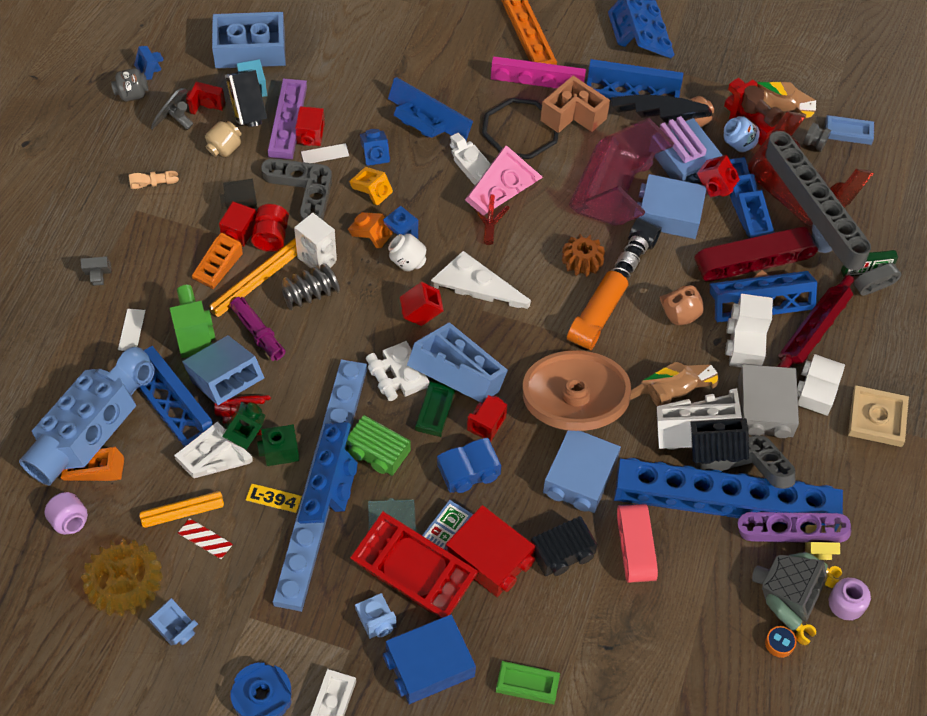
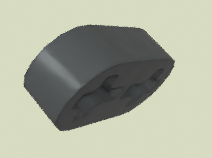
(877, 279)

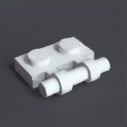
(405, 378)

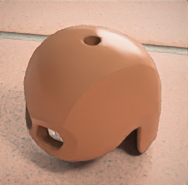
(683, 305)

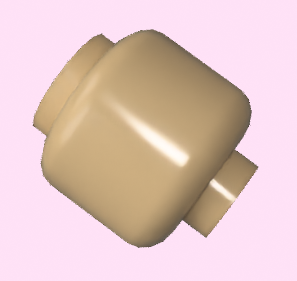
(223, 139)

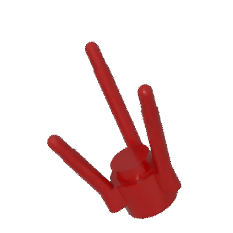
(228, 407)

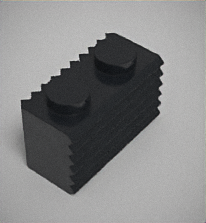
(720, 440)
(564, 546)

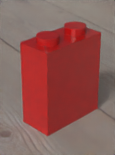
(493, 550)

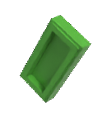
(527, 682)

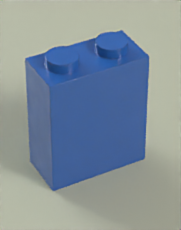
(429, 659)

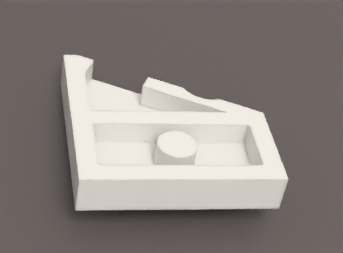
(212, 453)

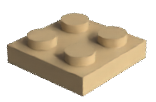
(878, 416)

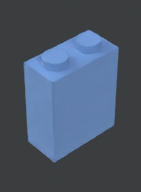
(687, 171)
(673, 205)
(223, 369)
(581, 470)

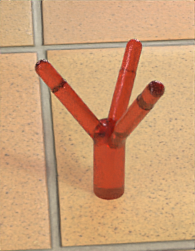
(490, 222)

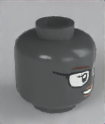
(130, 84)

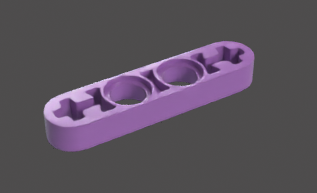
(794, 522)

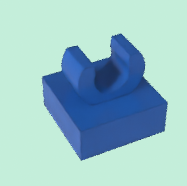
(147, 61)

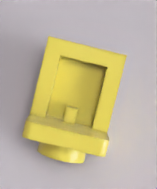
(821, 550)

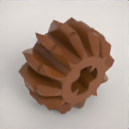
(583, 255)

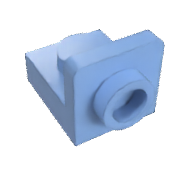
(376, 616)

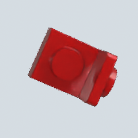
(205, 95)

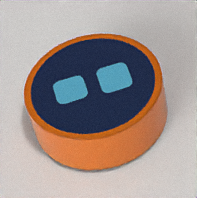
(780, 641)

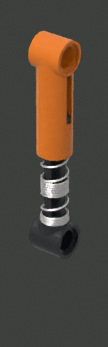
(587, 328)

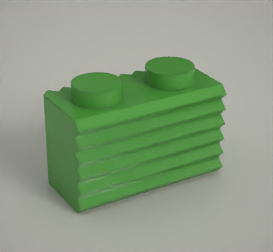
(377, 446)

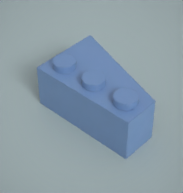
(458, 363)

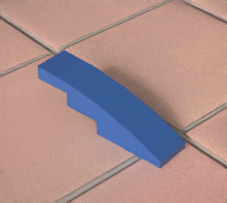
(750, 202)

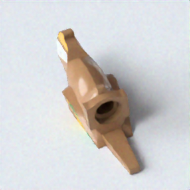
(787, 98)
(675, 382)

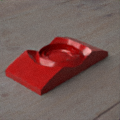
(414, 566)

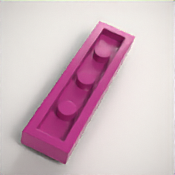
(533, 72)

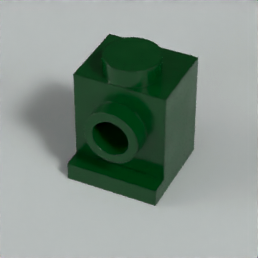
(244, 424)

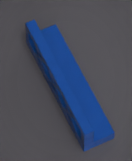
(633, 79)
(767, 286)
(180, 394)

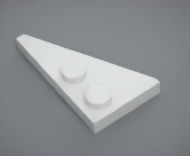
(474, 279)

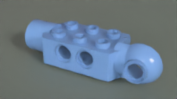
(86, 417)

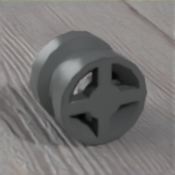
(817, 137)

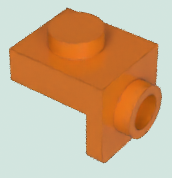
(371, 226)

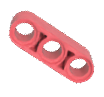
(637, 543)

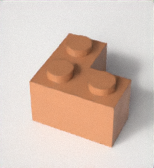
(574, 102)

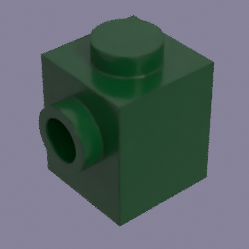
(278, 445)

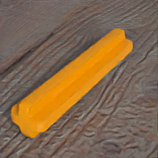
(181, 509)

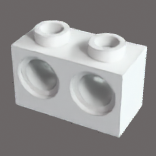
(315, 242)

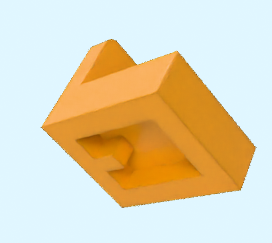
(373, 183)

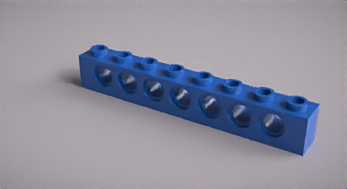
(713, 499)

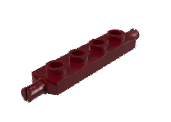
(816, 323)

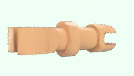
(140, 180)

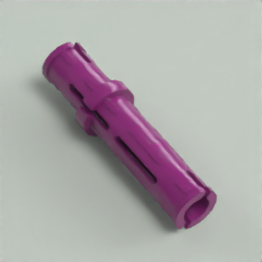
(262, 335)

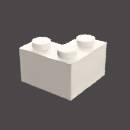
(748, 330)

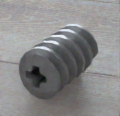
(309, 284)

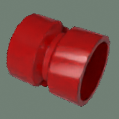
(270, 227)

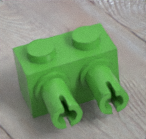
(191, 323)

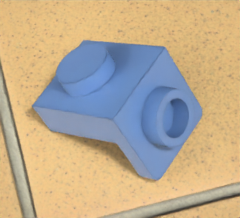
(173, 623)

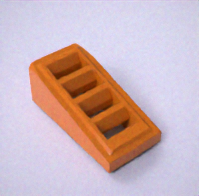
(223, 246)
(109, 470)

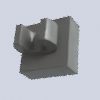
(96, 268)

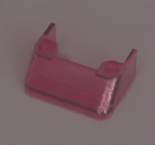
(611, 170)

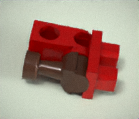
(749, 102)

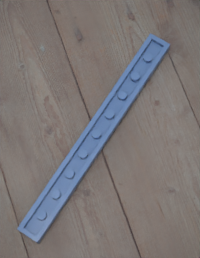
(307, 537)

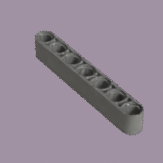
(818, 201)

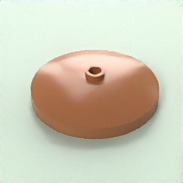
(576, 390)

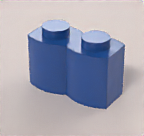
(469, 465)

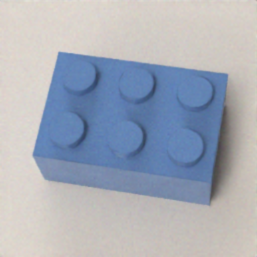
(248, 38)

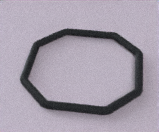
(504, 104)

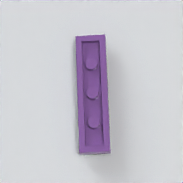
(283, 133)

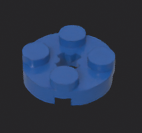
(266, 677)

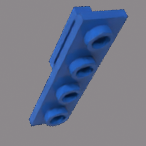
(425, 112)
(330, 475)

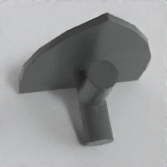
(175, 107)

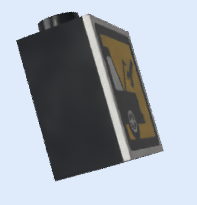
(246, 97)

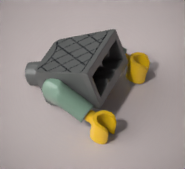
(794, 587)

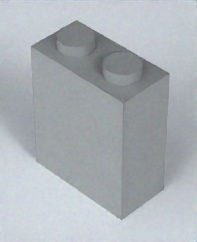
(769, 400)

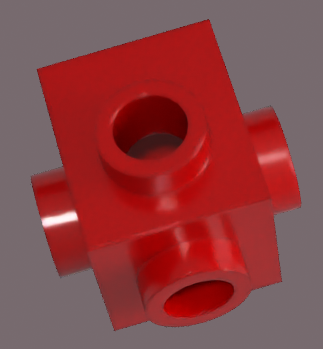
(718, 176)

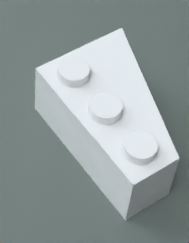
(675, 417)

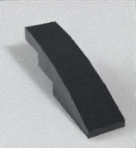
(665, 106)

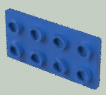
(642, 21)

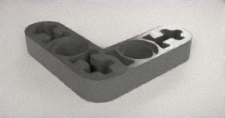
(307, 180)
(760, 451)

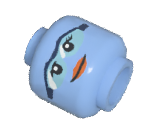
(741, 134)

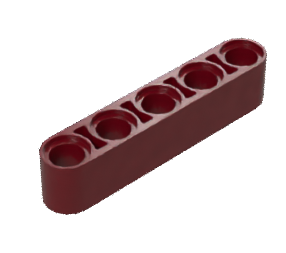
(755, 254)

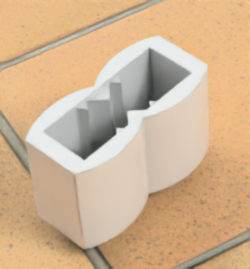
(820, 384)

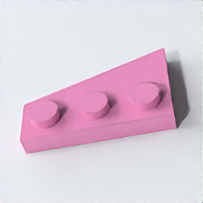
(504, 179)

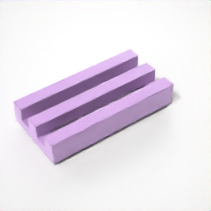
(686, 138)

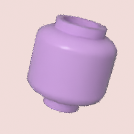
(66, 513)
(849, 598)

